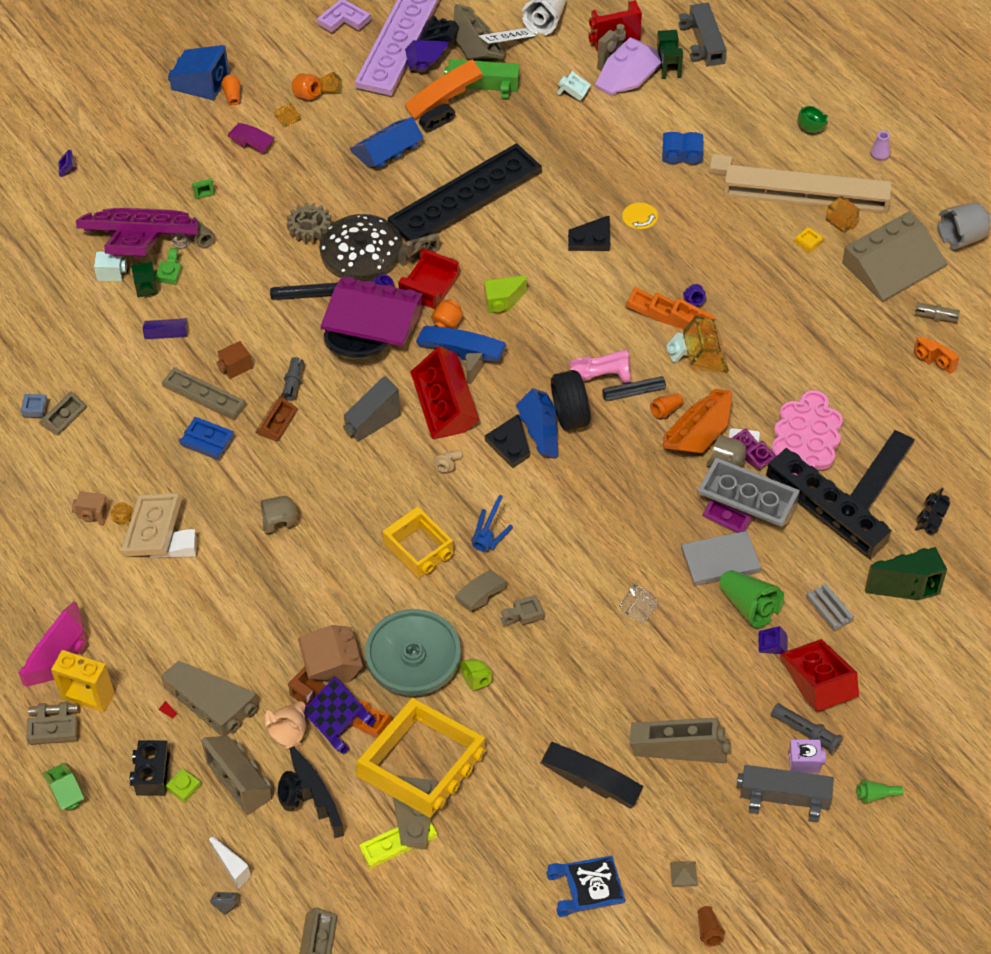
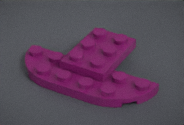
(137, 228)

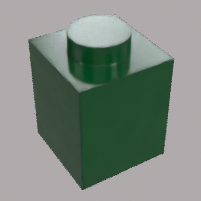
(144, 279)

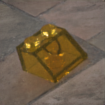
(705, 344)

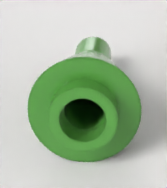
(871, 791)

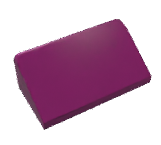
(728, 516)

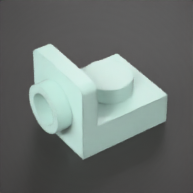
(573, 85)
(677, 347)

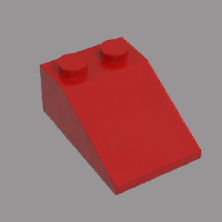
(821, 674)

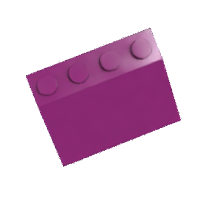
(372, 311)

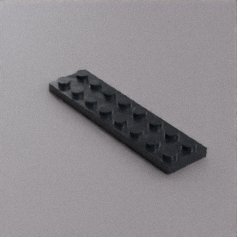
(465, 193)

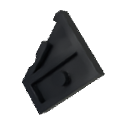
(510, 441)

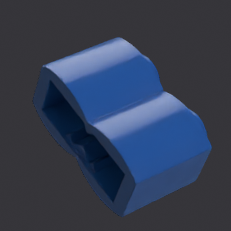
(682, 147)

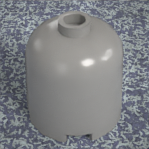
(964, 224)

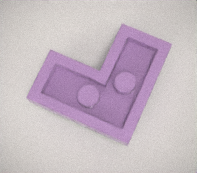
(343, 12)

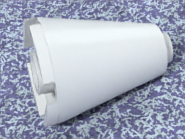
(542, 15)

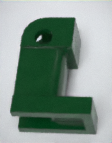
(669, 52)

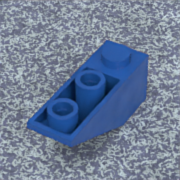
(540, 418)

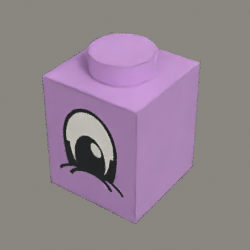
(806, 756)

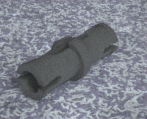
(292, 378)

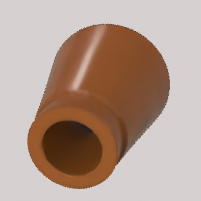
(710, 927)

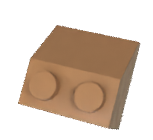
(330, 653)

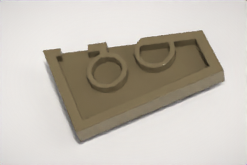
(412, 824)

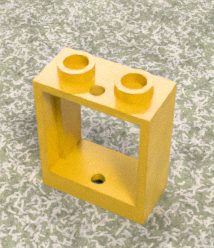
(406, 526)
(83, 683)

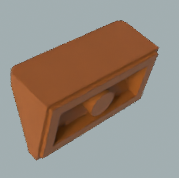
(276, 419)

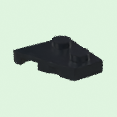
(439, 30)
(590, 236)

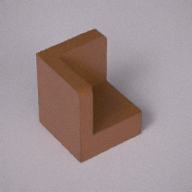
(303, 688)

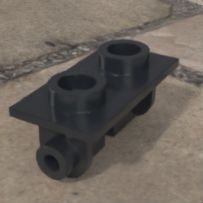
(935, 505)

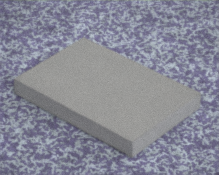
(717, 555)

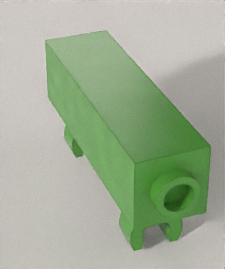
(495, 76)

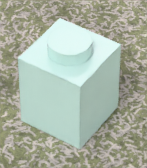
(109, 267)

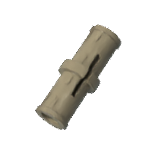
(937, 312)

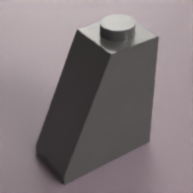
(373, 410)

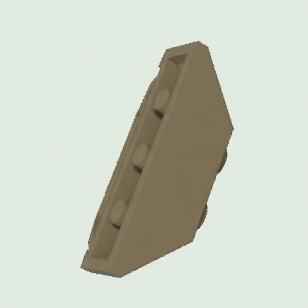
(467, 36)

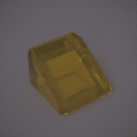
(331, 84)

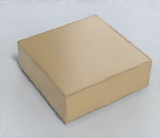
(719, 164)

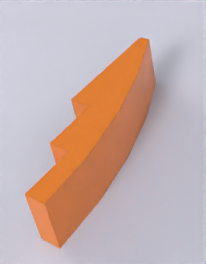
(443, 89)
(663, 309)

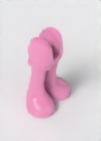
(612, 363)

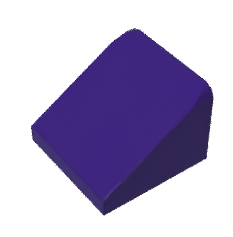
(773, 641)

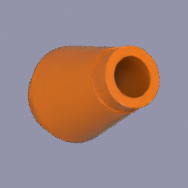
(231, 88)
(665, 405)

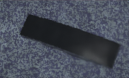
(591, 773)
(315, 789)

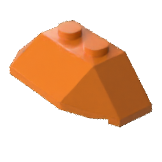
(700, 423)

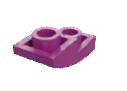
(253, 136)
(757, 453)

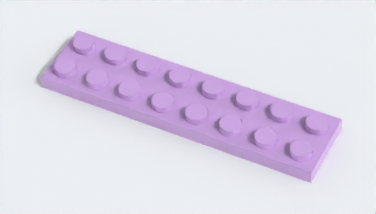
(388, 55)

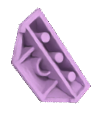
(628, 67)

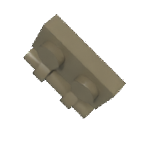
(609, 44)
(52, 729)

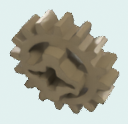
(308, 222)

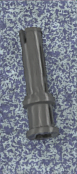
(818, 731)

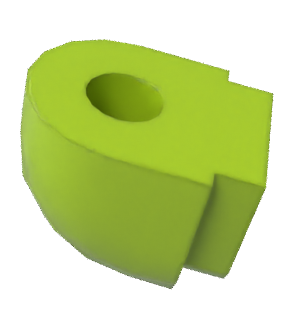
(476, 673)

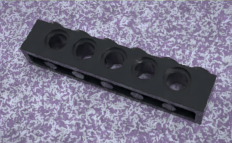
(833, 512)

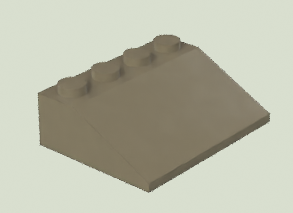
(894, 257)

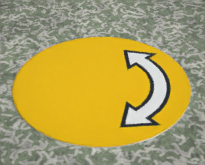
(640, 216)

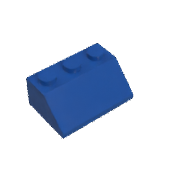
(388, 143)

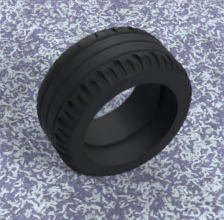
(570, 400)

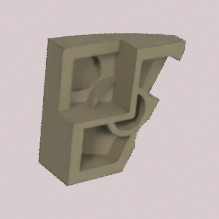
(412, 248)

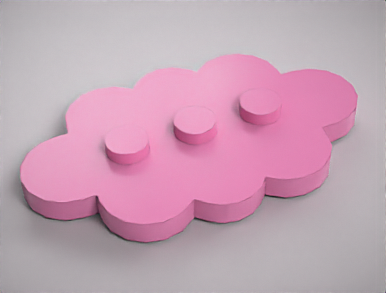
(809, 430)

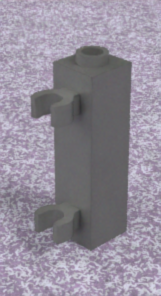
(709, 39)
(785, 788)

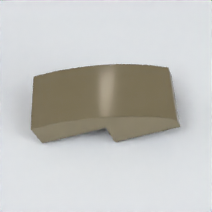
(478, 590)

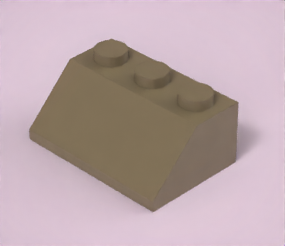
(236, 772)

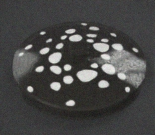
(360, 247)

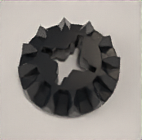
(289, 790)

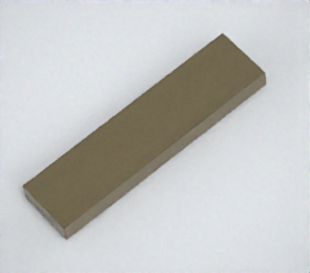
(204, 393)

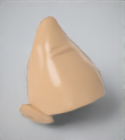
(287, 724)

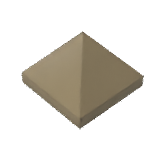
(683, 874)

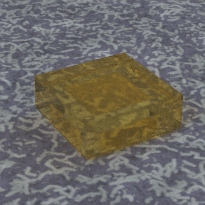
(287, 115)

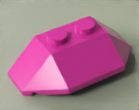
(65, 634)

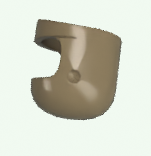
(729, 450)
(278, 510)

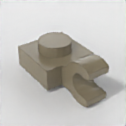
(525, 610)

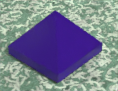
(66, 163)

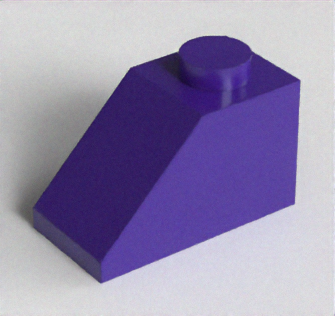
(423, 54)

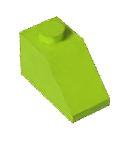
(504, 292)

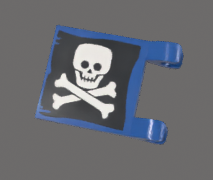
(591, 884)

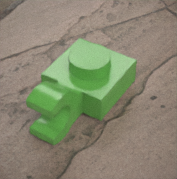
(169, 271)

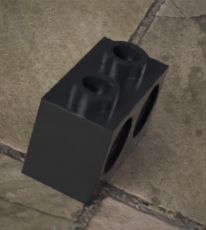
(155, 767)

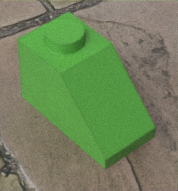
(63, 786)

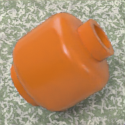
(306, 86)
(447, 314)

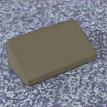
(62, 413)
(318, 932)

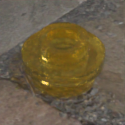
(121, 508)

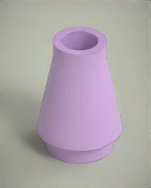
(881, 147)

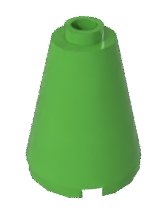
(752, 597)

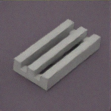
(834, 600)

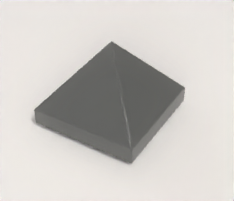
(224, 900)

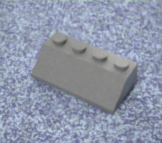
(750, 492)

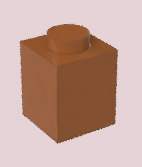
(234, 360)

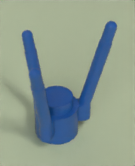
(483, 537)

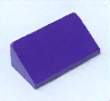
(165, 328)

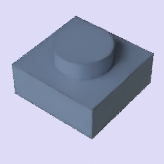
(34, 405)

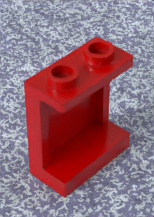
(602, 24)
(432, 276)

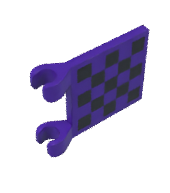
(334, 711)

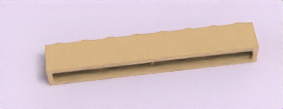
(806, 188)

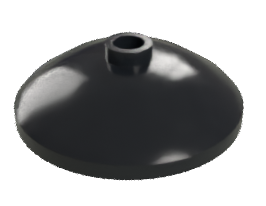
(352, 346)

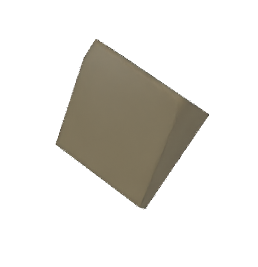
(474, 364)

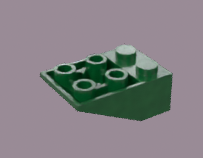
(908, 576)

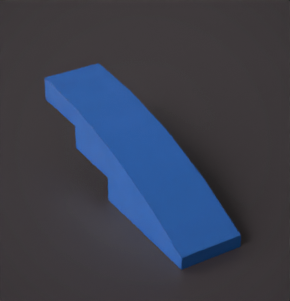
(461, 342)

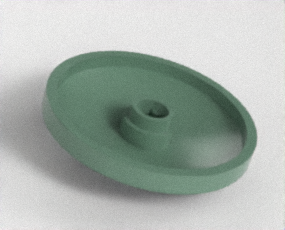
(413, 652)

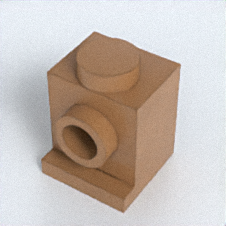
(91, 507)

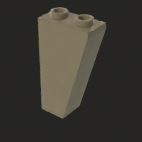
(210, 697)
(681, 740)

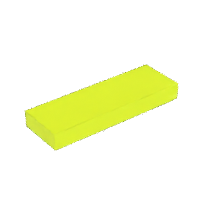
(387, 846)

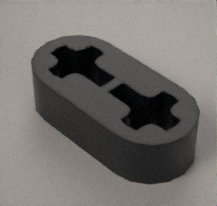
(437, 117)

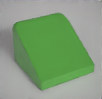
(203, 188)

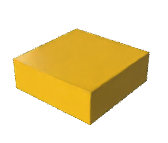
(808, 239)

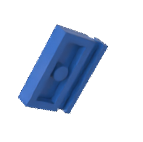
(206, 438)

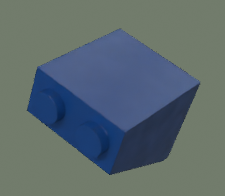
(200, 71)

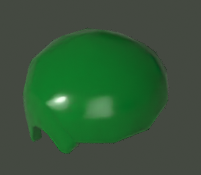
(812, 119)

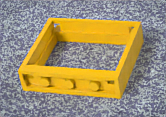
(427, 804)

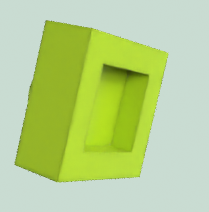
(183, 785)

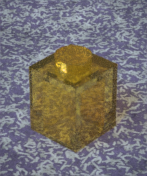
(842, 214)

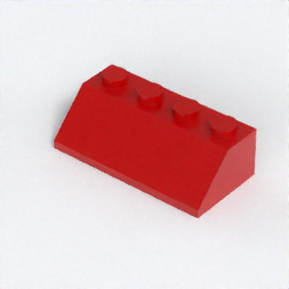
(444, 394)

